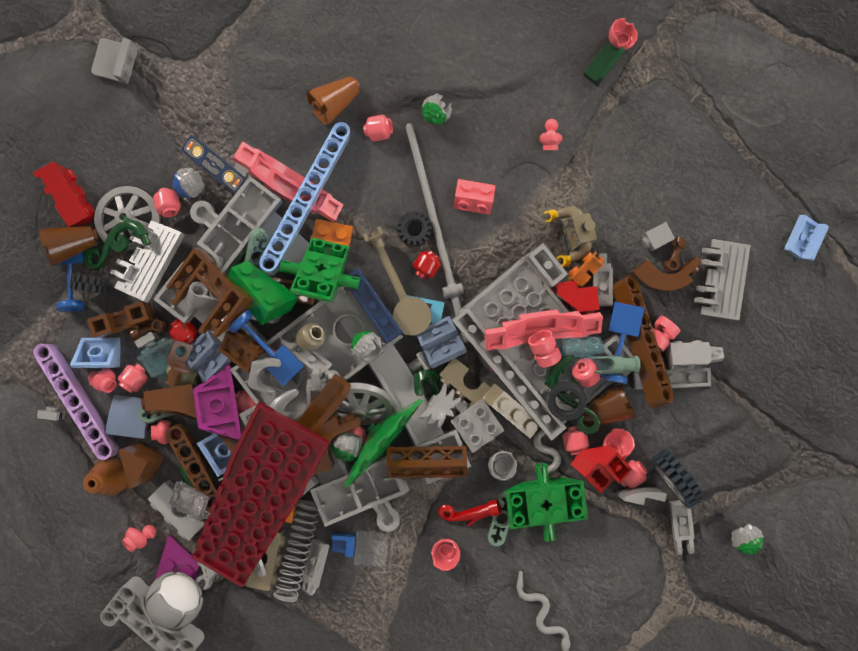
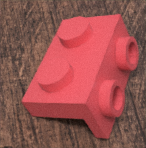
(474, 196)

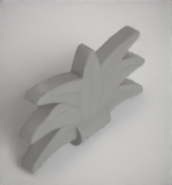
(440, 406)

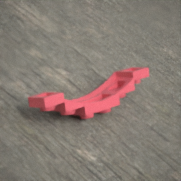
(283, 180)
(561, 325)

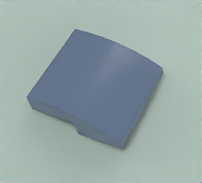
(441, 342)
(206, 356)
(124, 417)

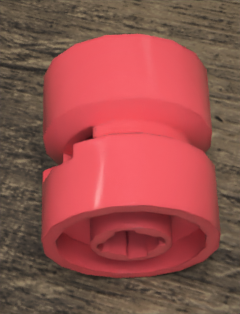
(664, 331)
(544, 348)

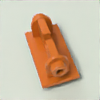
(590, 263)

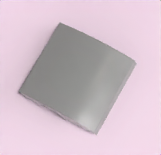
(640, 493)

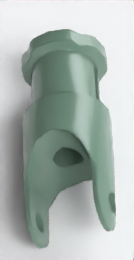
(618, 365)

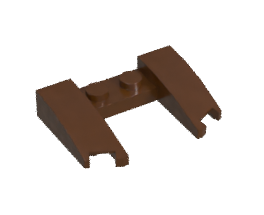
(232, 298)

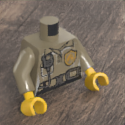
(577, 231)

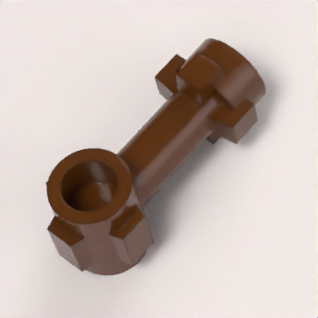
(673, 264)
(156, 325)

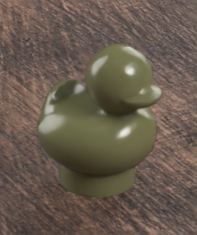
(186, 378)

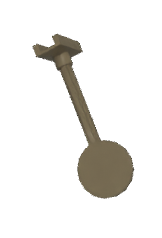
(411, 312)

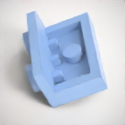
(806, 238)

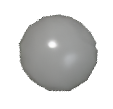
(502, 465)

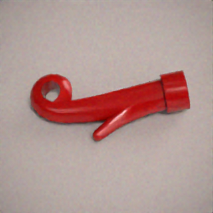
(474, 514)

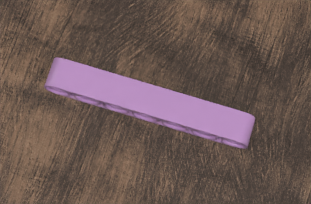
(67, 397)

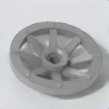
(116, 194)
(361, 407)

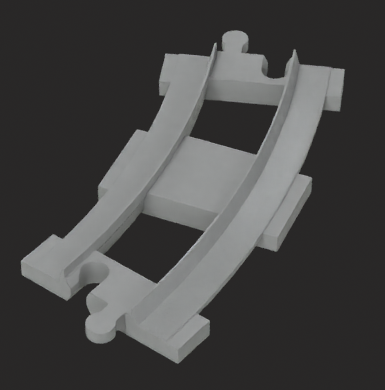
(228, 242)

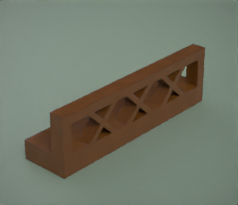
(324, 403)
(427, 466)

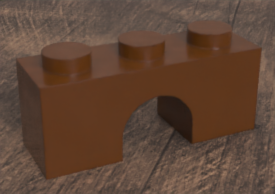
(113, 323)

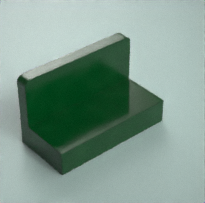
(603, 64)

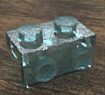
(582, 347)
(155, 358)

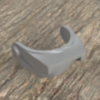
(256, 366)

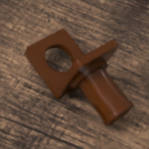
(177, 363)

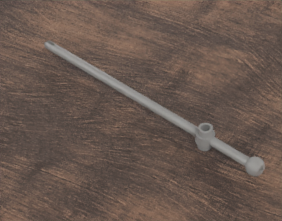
(452, 290)

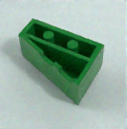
(269, 296)

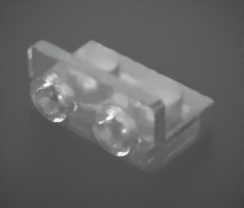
(189, 501)

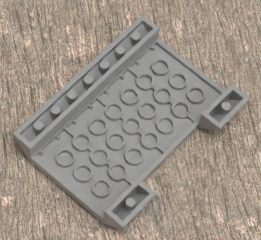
(518, 292)

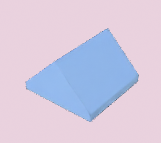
(97, 353)
(216, 453)

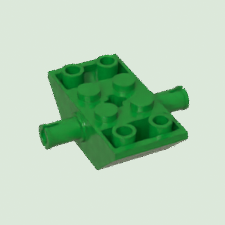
(320, 271)
(564, 503)

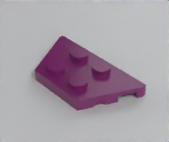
(218, 406)
(177, 559)

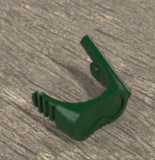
(431, 378)

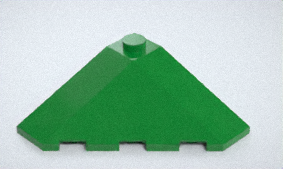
(379, 438)

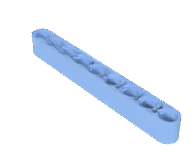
(310, 190)

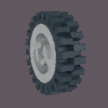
(677, 478)

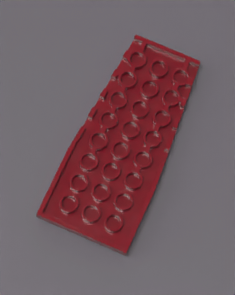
(258, 492)

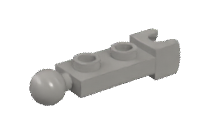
(310, 359)

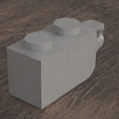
(692, 356)

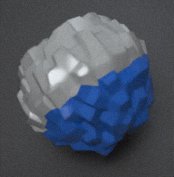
(188, 182)

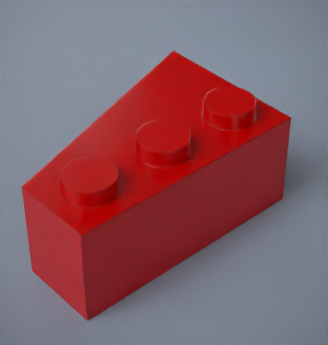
(66, 194)

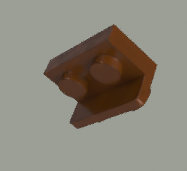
(241, 349)

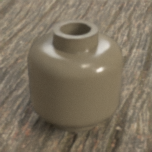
(310, 337)

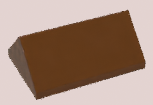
(140, 463)

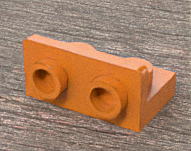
(332, 232)

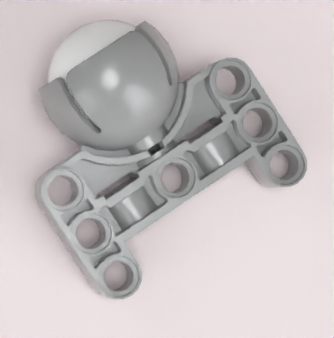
(159, 612)

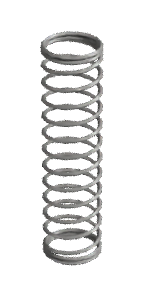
(301, 503)

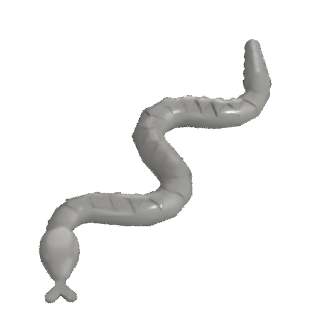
(547, 450)
(565, 643)

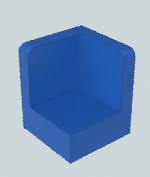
(344, 543)

